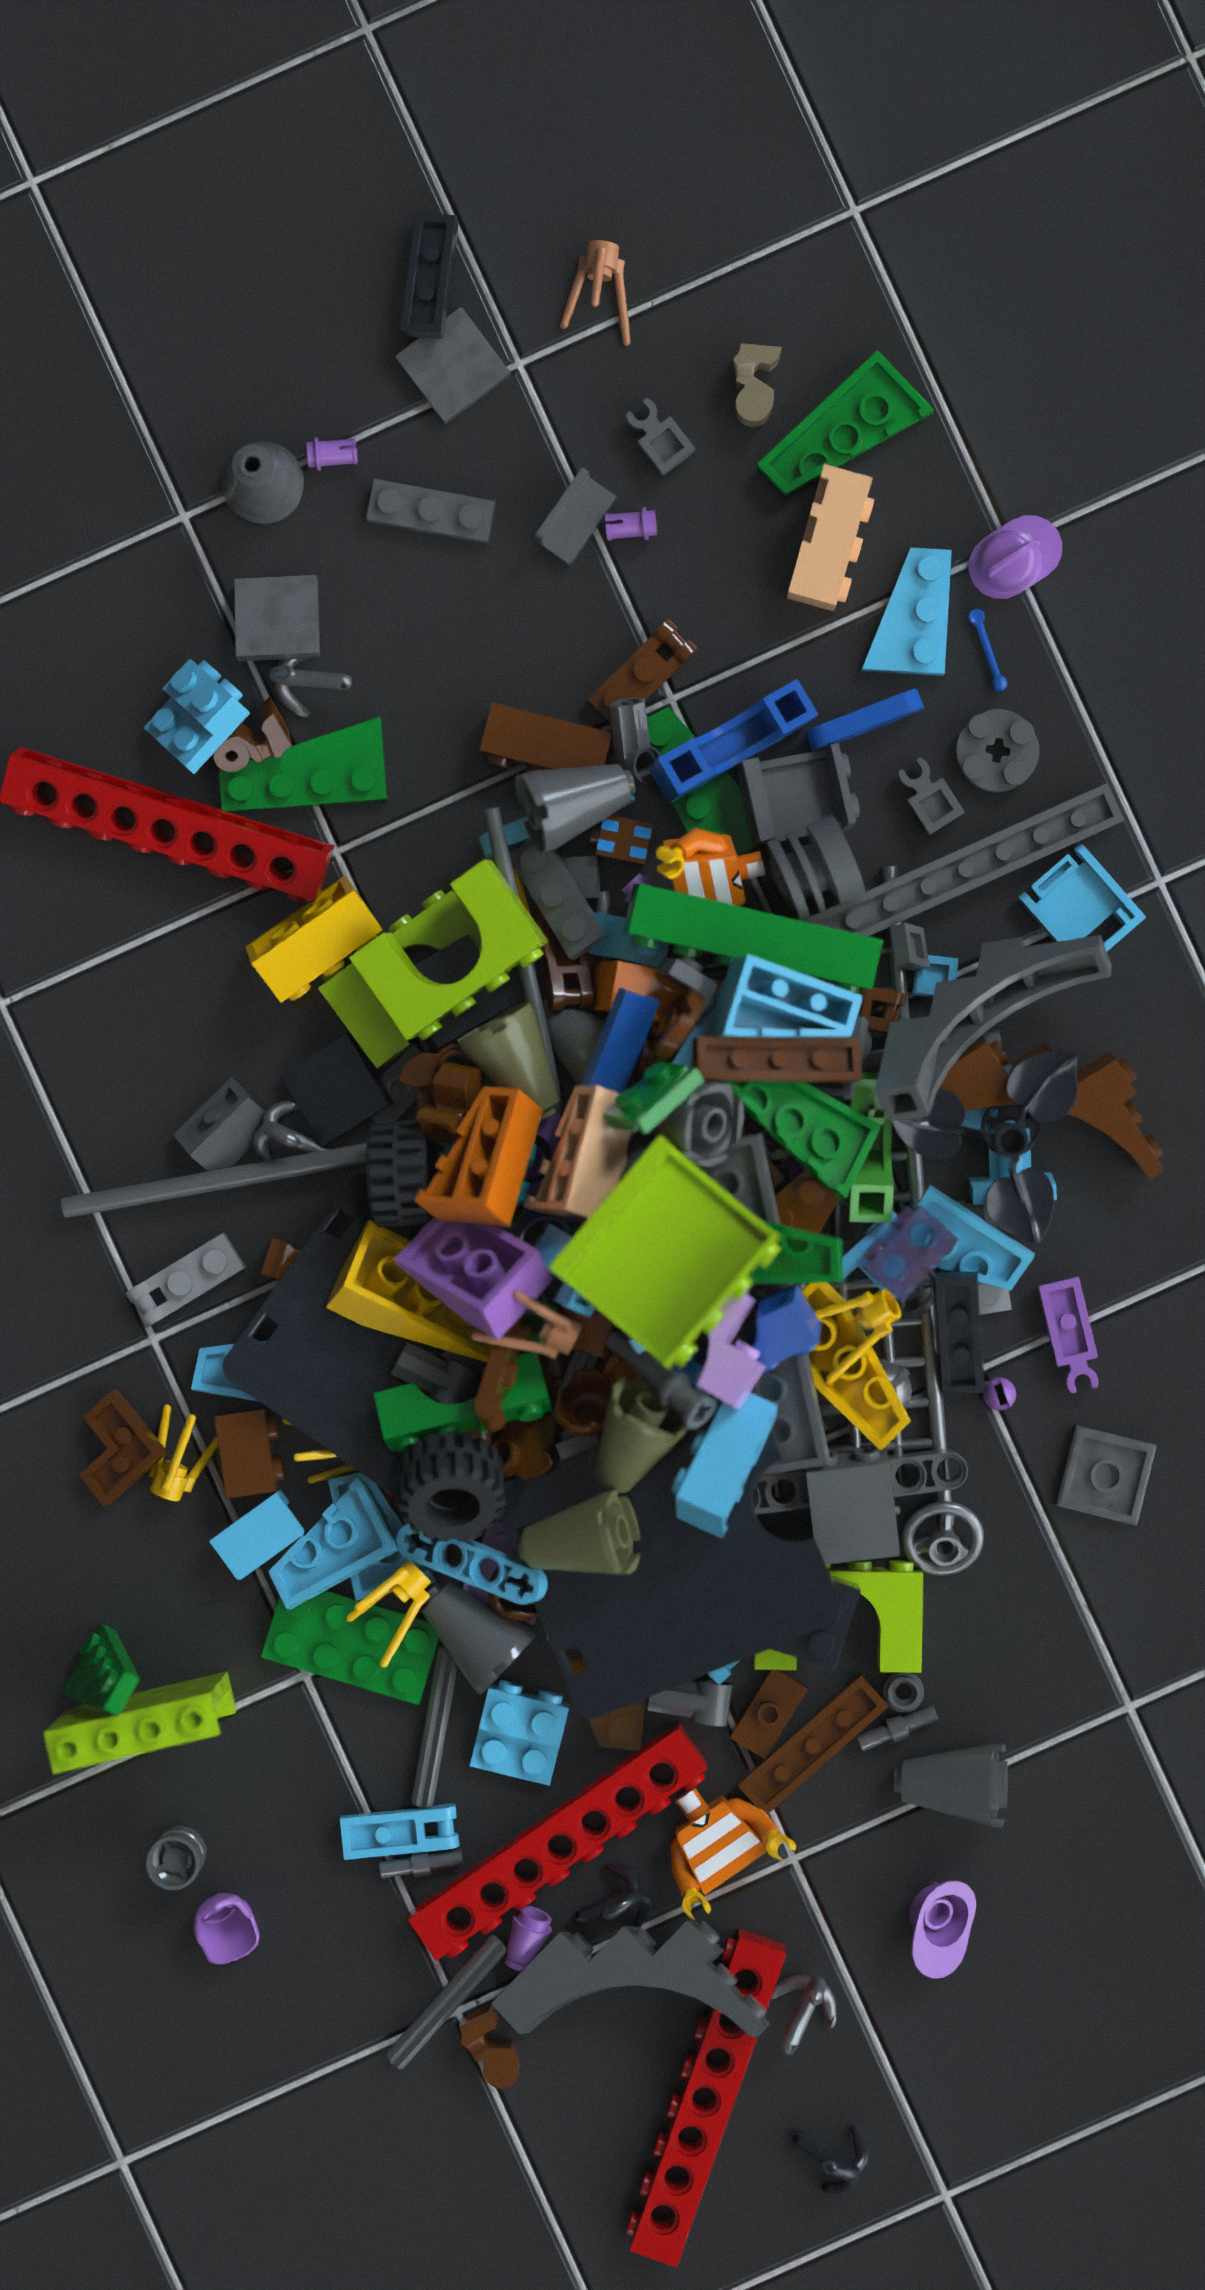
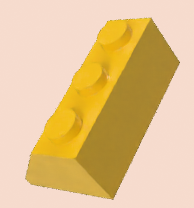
(313, 940)

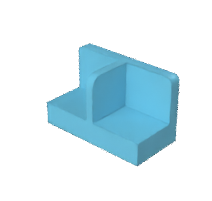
(258, 1535)

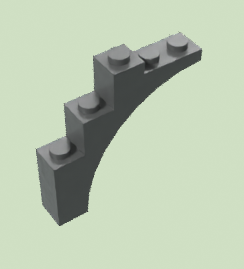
(963, 1009)
(682, 1964)

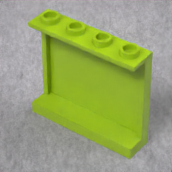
(666, 1253)
(146, 1723)

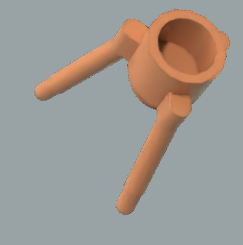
(600, 264)
(558, 1331)

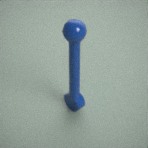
(976, 618)

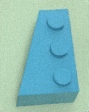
(779, 1002)
(722, 1463)

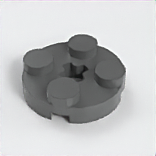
(1017, 737)

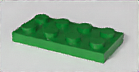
(324, 1643)

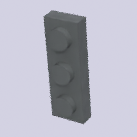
(431, 511)
(558, 899)

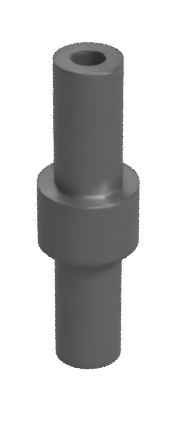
(897, 1728)
(421, 1863)

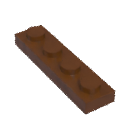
(778, 1059)
(813, 1744)

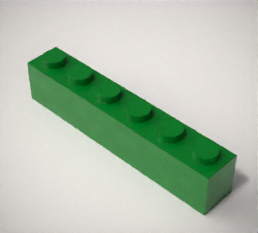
(733, 931)

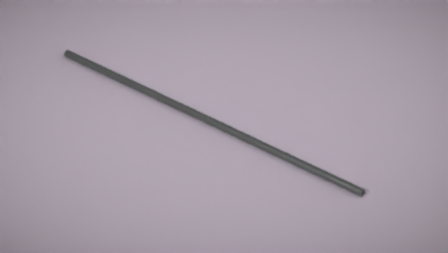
(276, 1169)

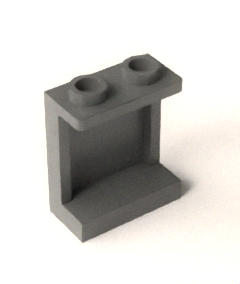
(795, 791)
(853, 1506)

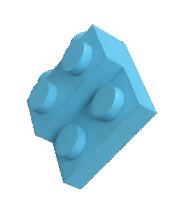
(197, 714)
(520, 1732)

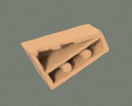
(831, 538)
(586, 1159)

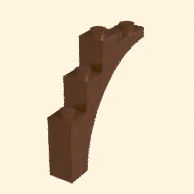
(1102, 1089)

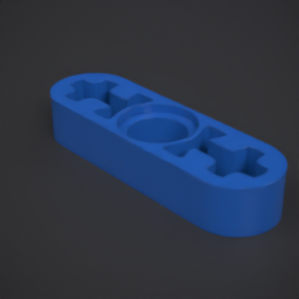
(864, 720)

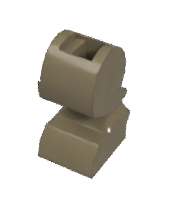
(755, 397)

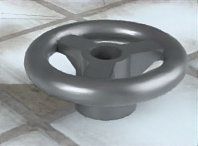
(947, 1557)

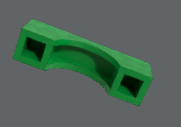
(412, 1416)

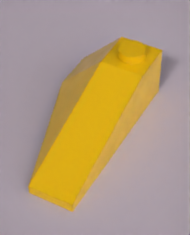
(388, 1299)
(864, 1388)

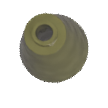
(514, 1055)
(634, 1434)
(585, 1538)

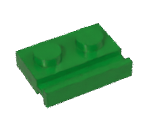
(653, 1097)

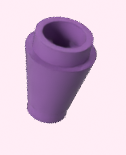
(527, 1936)

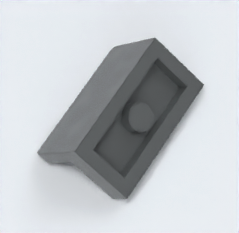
(575, 517)
(221, 1127)

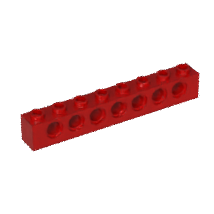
(23, 794)
(431, 1917)
(666, 2238)

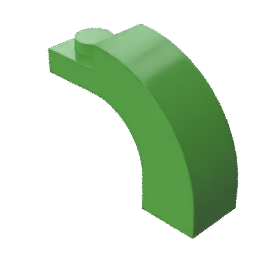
(872, 1190)

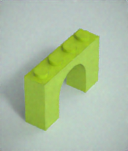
(507, 939)
(356, 1004)
(899, 1609)

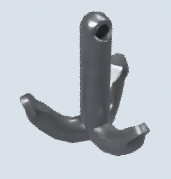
(286, 676)
(282, 1134)
(814, 1994)

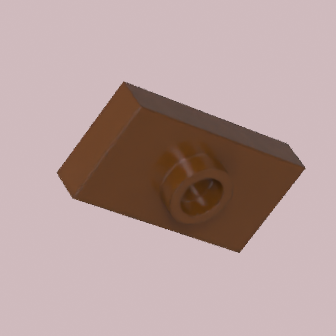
(768, 1712)

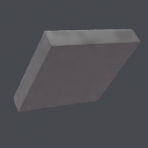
(453, 369)
(277, 618)
(1105, 1475)

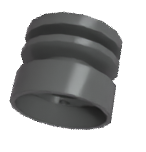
(815, 868)

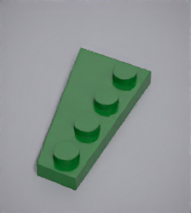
(853, 419)
(318, 772)
(712, 806)
(813, 1128)
(802, 1258)
(103, 1674)

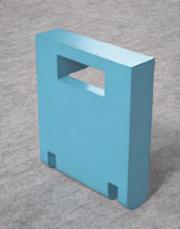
(1080, 899)

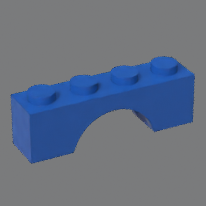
(736, 740)
(783, 1329)

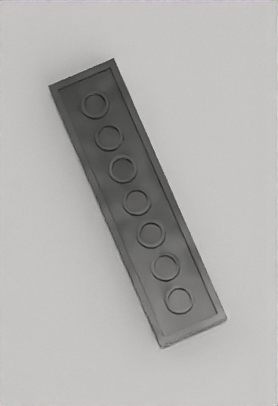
(790, 1384)

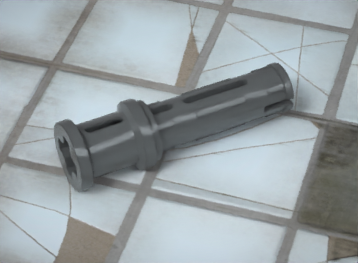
(672, 1387)

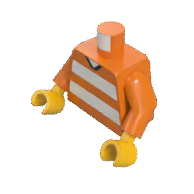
(708, 867)
(718, 1843)

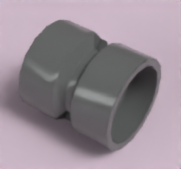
(176, 1858)

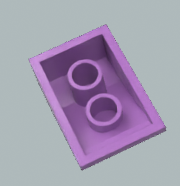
(476, 1271)

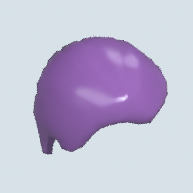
(225, 1928)

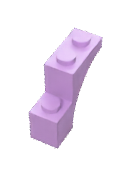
(729, 1369)

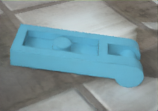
(398, 1832)

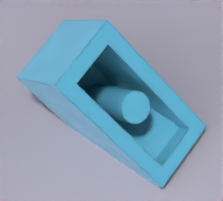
(620, 946)

